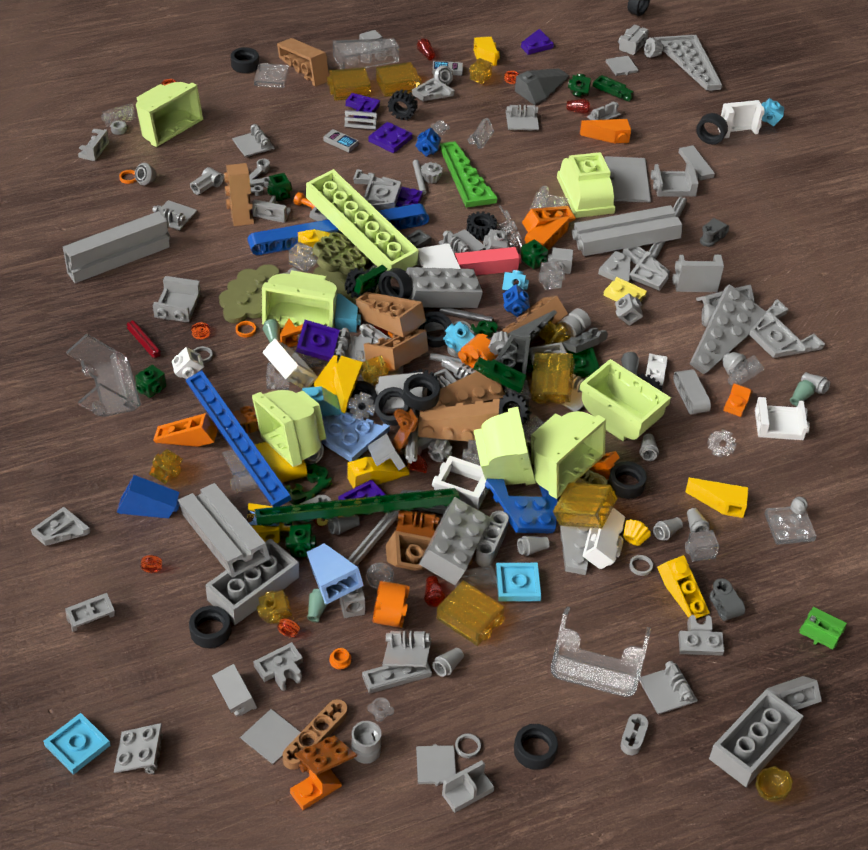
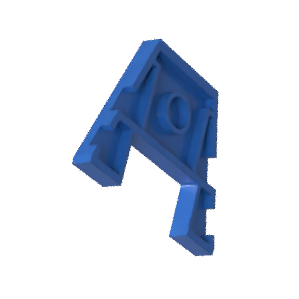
(525, 512)

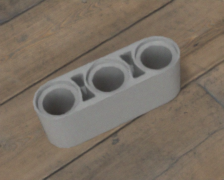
(692, 391)
(491, 539)

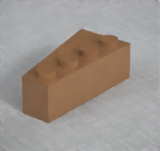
(305, 60)
(391, 313)
(470, 389)
(456, 421)

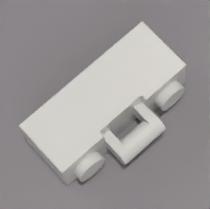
(605, 543)

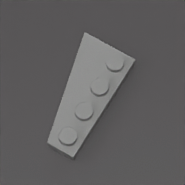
(573, 544)

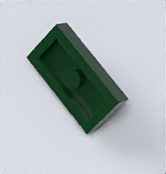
(369, 279)

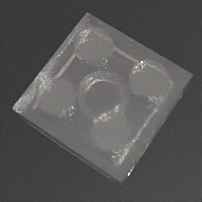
(271, 75)
(788, 526)

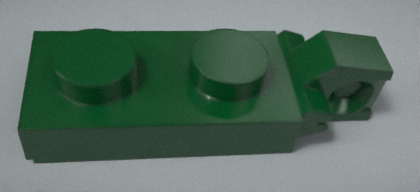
(613, 87)
(501, 373)

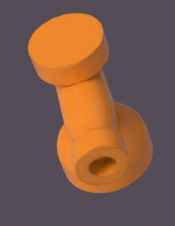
(300, 199)

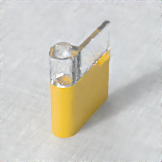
(243, 481)

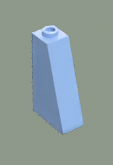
(333, 573)

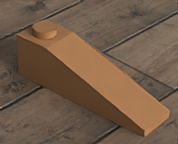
(537, 310)
(407, 550)

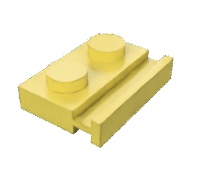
(620, 288)

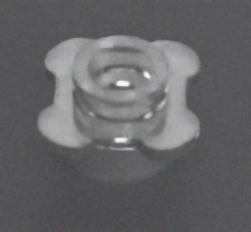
(440, 127)
(380, 703)

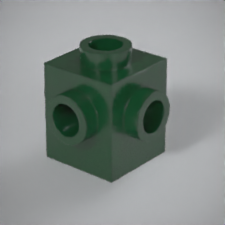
(585, 83)
(279, 186)
(534, 254)
(150, 381)
(300, 544)

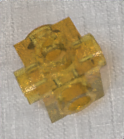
(480, 70)
(554, 333)
(373, 369)
(166, 466)
(274, 606)

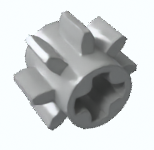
(440, 450)

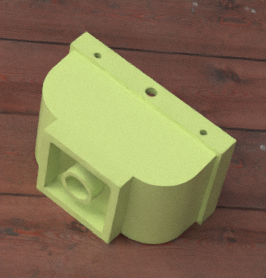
(168, 111)
(587, 185)
(299, 298)
(623, 400)
(290, 423)
(504, 449)
(566, 449)

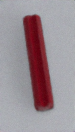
(143, 339)

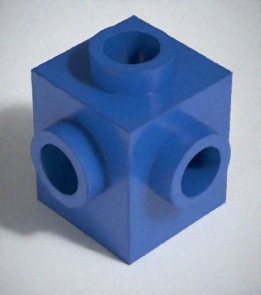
(428, 142)
(516, 300)

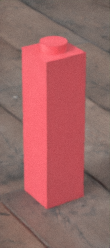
(490, 261)

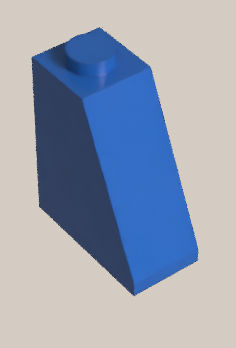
(148, 499)

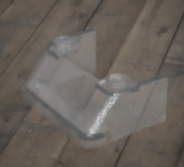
(112, 374)
(594, 669)

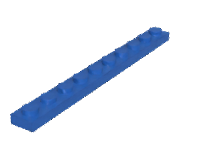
(238, 440)

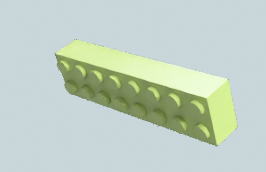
(361, 222)

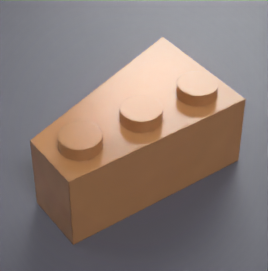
(238, 194)
(398, 350)

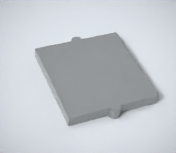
(621, 65)
(435, 764)

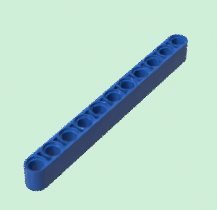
(287, 237)

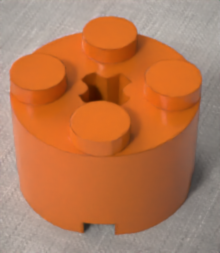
(476, 348)
(391, 604)

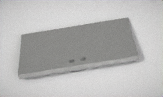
(629, 179)

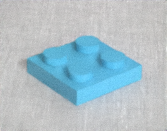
(518, 582)
(76, 743)

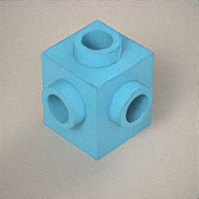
(773, 112)
(516, 275)
(457, 336)

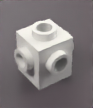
(187, 363)

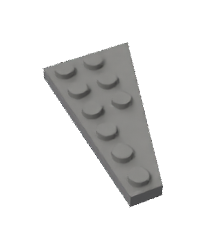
(691, 57)
(728, 326)

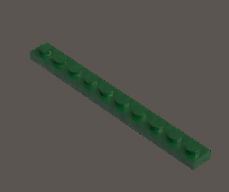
(349, 507)

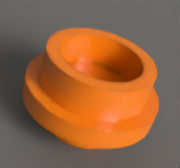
(340, 658)

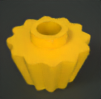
(636, 532)

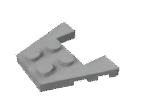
(380, 192)
(777, 338)

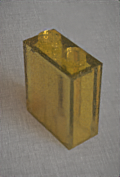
(397, 77)
(348, 81)
(552, 377)
(585, 505)
(470, 613)

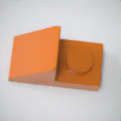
(289, 334)
(738, 400)
(605, 464)
(314, 788)

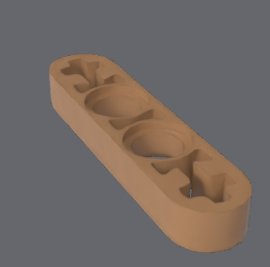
(313, 732)

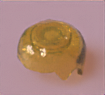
(773, 784)

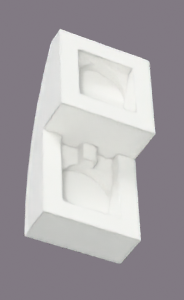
(656, 367)

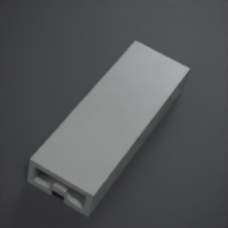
(627, 230)
(116, 247)
(224, 530)

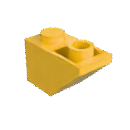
(486, 49)

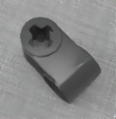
(713, 232)
(726, 600)

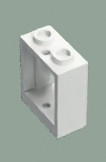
(290, 364)
(465, 469)

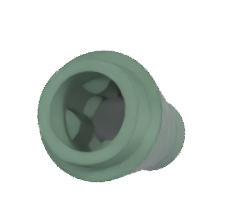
(272, 329)
(802, 392)
(316, 606)

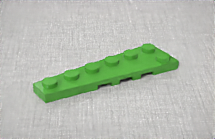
(469, 184)

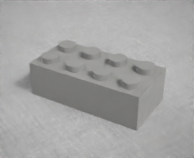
(445, 287)
(454, 541)
(241, 593)
(755, 737)

